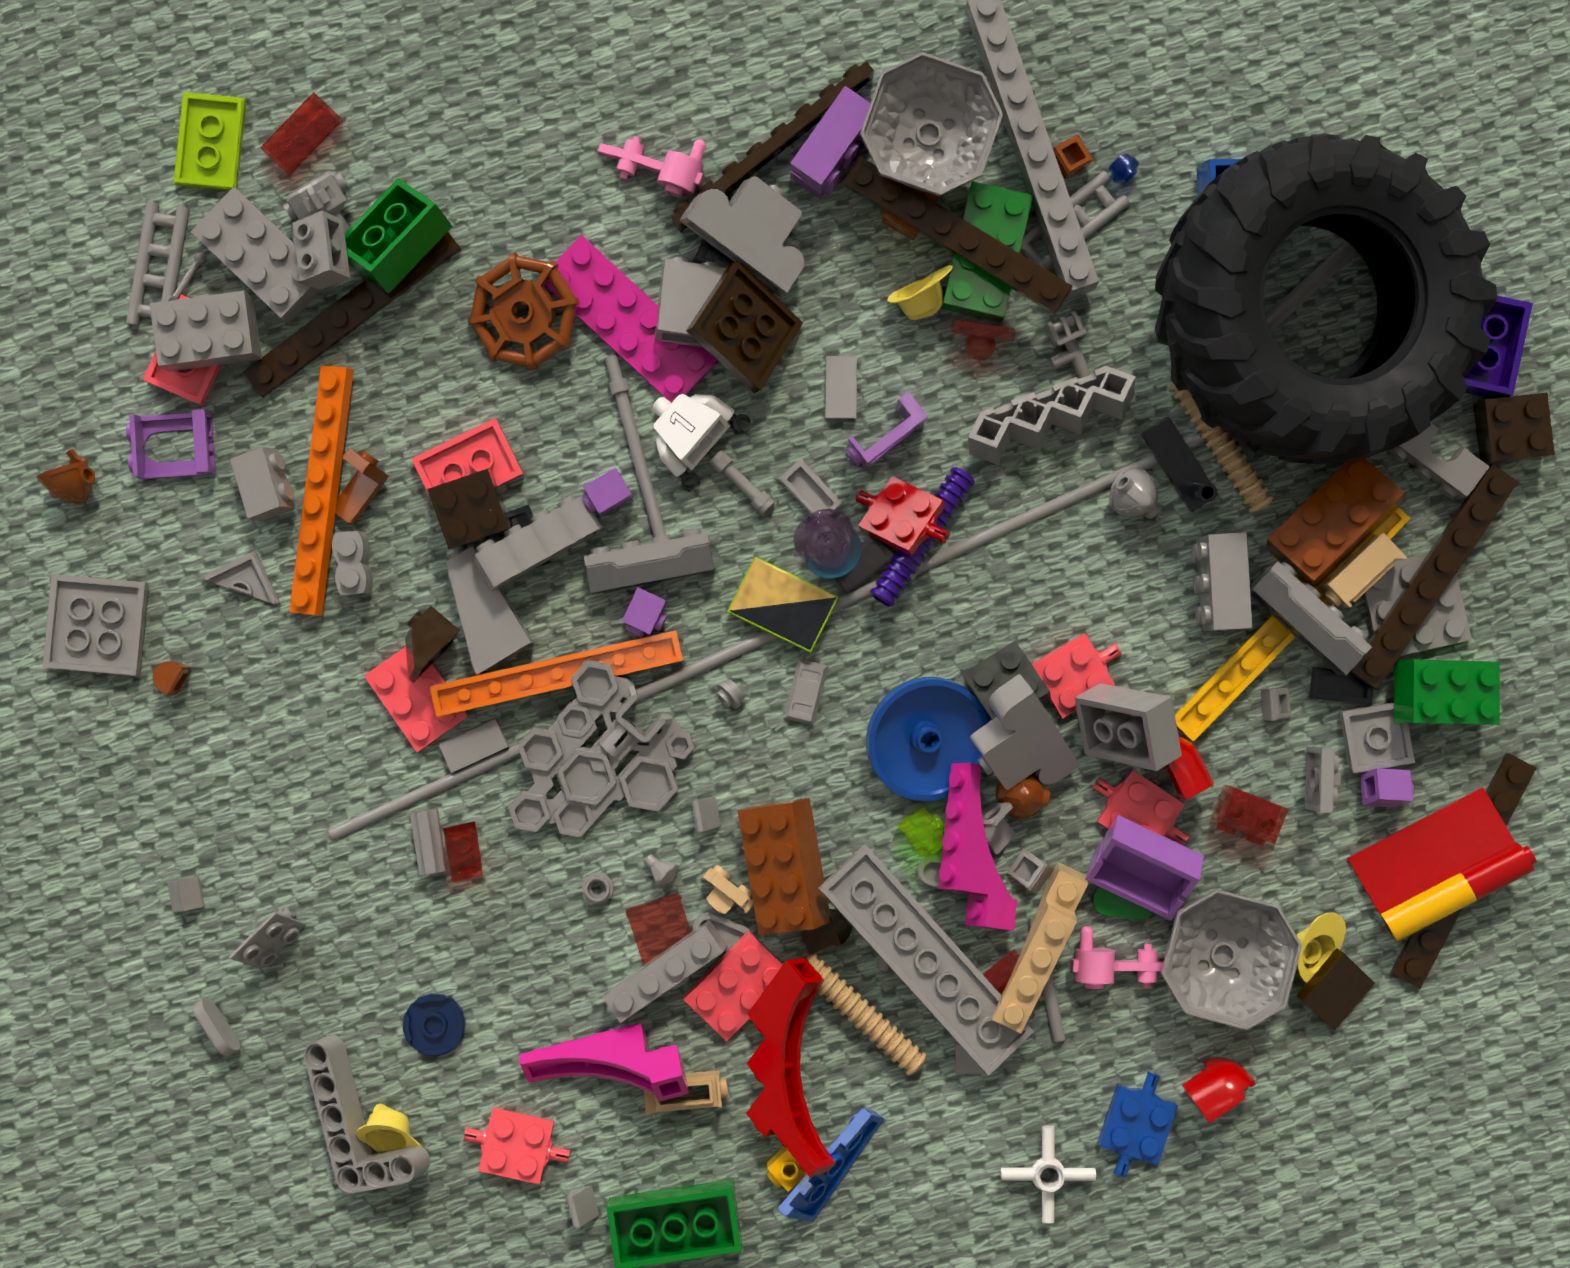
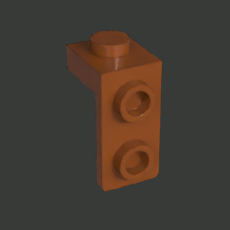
(361, 487)

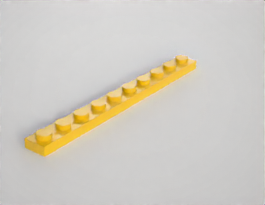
(1253, 658)

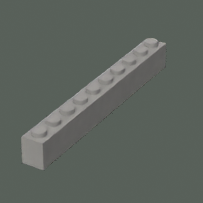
(1031, 145)

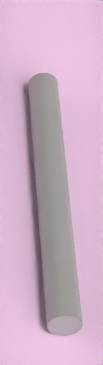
(1052, 1006)

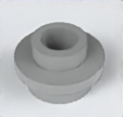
(729, 694)
(593, 897)

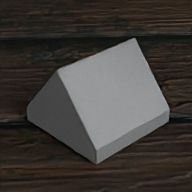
(1275, 704)
(185, 894)

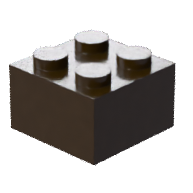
(1514, 428)
(469, 508)

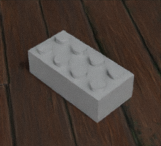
(256, 253)

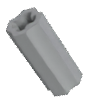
(428, 842)

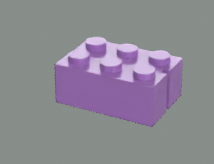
(831, 145)
(1145, 867)

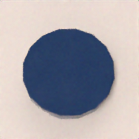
(443, 1016)

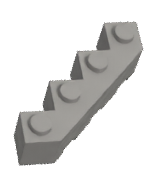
(1065, 406)

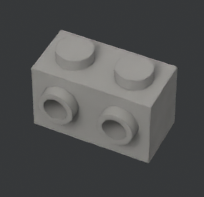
(321, 250)
(263, 483)

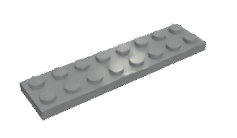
(922, 957)

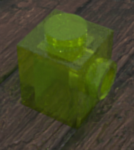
(923, 831)

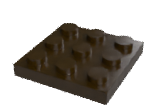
(744, 326)

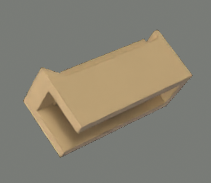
(1361, 571)
(717, 1090)

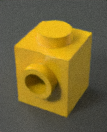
(784, 1170)

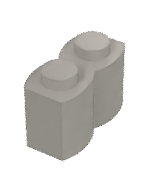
(352, 554)

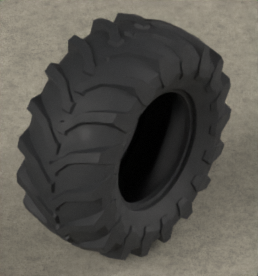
(1424, 284)

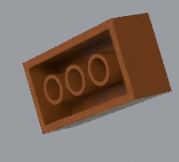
(1335, 520)
(784, 866)

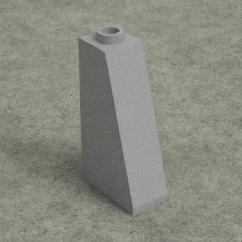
(487, 617)

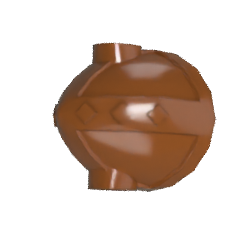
(70, 481)
(1025, 797)

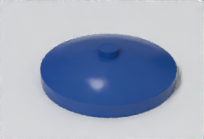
(921, 733)

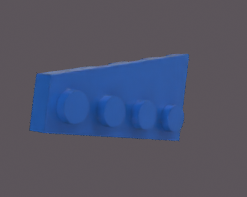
(813, 1192)

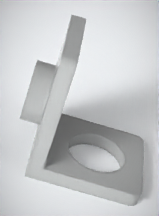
(996, 827)

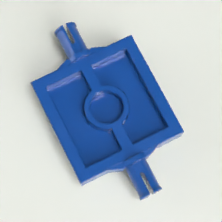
(1137, 1124)

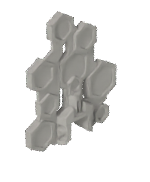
(589, 774)

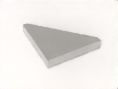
(245, 576)

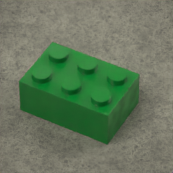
(394, 235)
(1447, 692)

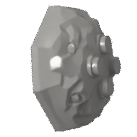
(931, 124)
(1231, 959)

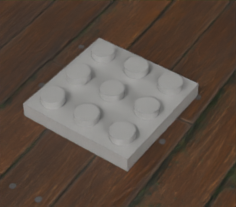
(95, 625)
(1443, 625)

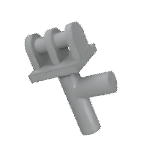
(1073, 351)

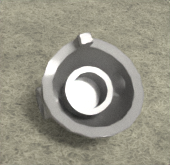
(1137, 496)

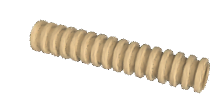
(1228, 455)
(867, 1019)

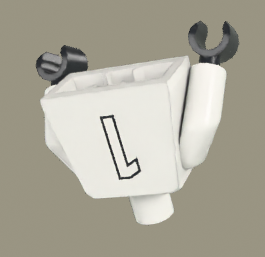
(690, 430)

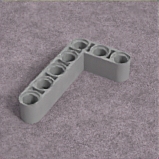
(342, 1128)

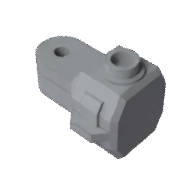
(322, 193)

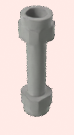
(722, 463)

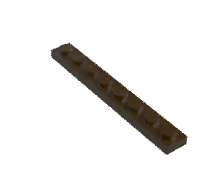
(782, 137)
(958, 236)
(338, 322)
(1434, 575)
(1425, 945)

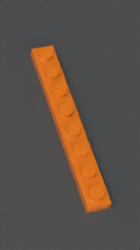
(321, 490)
(552, 673)

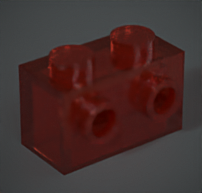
(1248, 814)

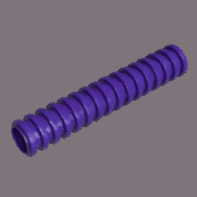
(904, 564)

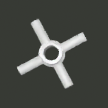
(1048, 1161)

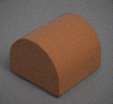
(1072, 156)
(170, 677)

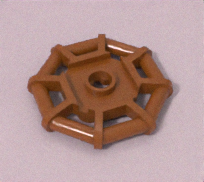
(540, 313)

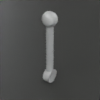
(199, 258)

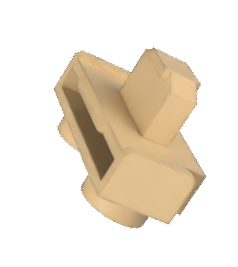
(725, 893)

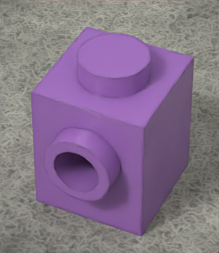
(607, 492)
(645, 613)
(1386, 787)

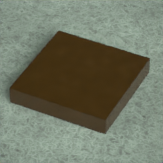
(1335, 989)

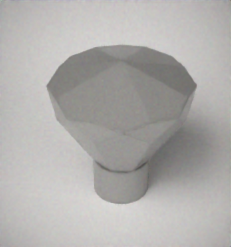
(662, 871)

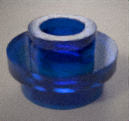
(1123, 168)

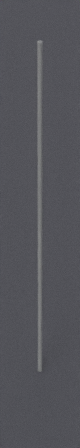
(756, 641)

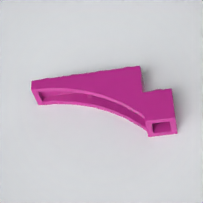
(967, 857)
(614, 1055)

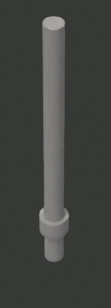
(619, 388)

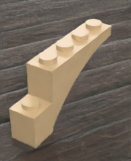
(1042, 948)

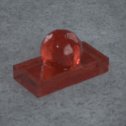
(981, 339)
(463, 851)

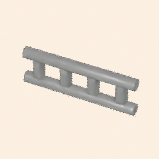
(1088, 226)
(147, 249)

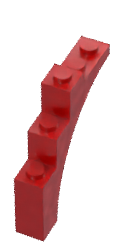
(776, 1064)

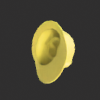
(921, 297)
(1319, 942)
(386, 1130)

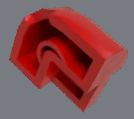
(1189, 771)
(1218, 1087)

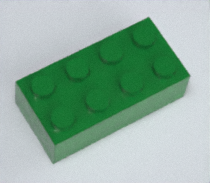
(1003, 216)
(674, 1224)

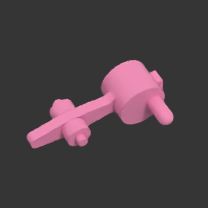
(677, 173)
(1098, 965)

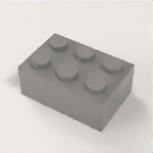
(205, 331)
(1222, 582)
(1128, 726)

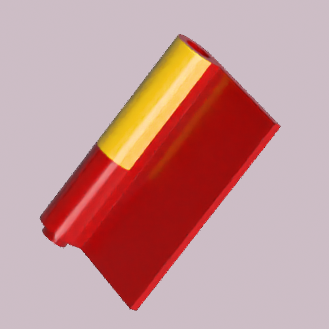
(1440, 864)

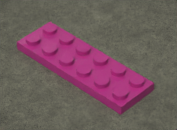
(627, 321)

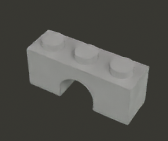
(1455, 477)

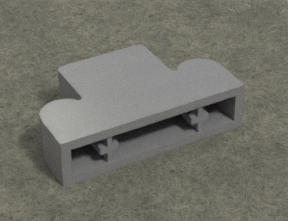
(750, 230)
(1022, 738)

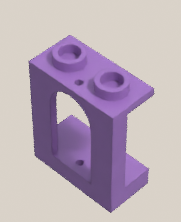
(914, 419)
(142, 427)

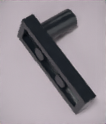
(1179, 464)

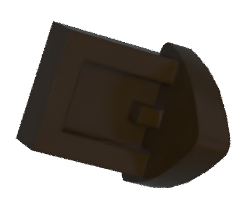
(827, 935)

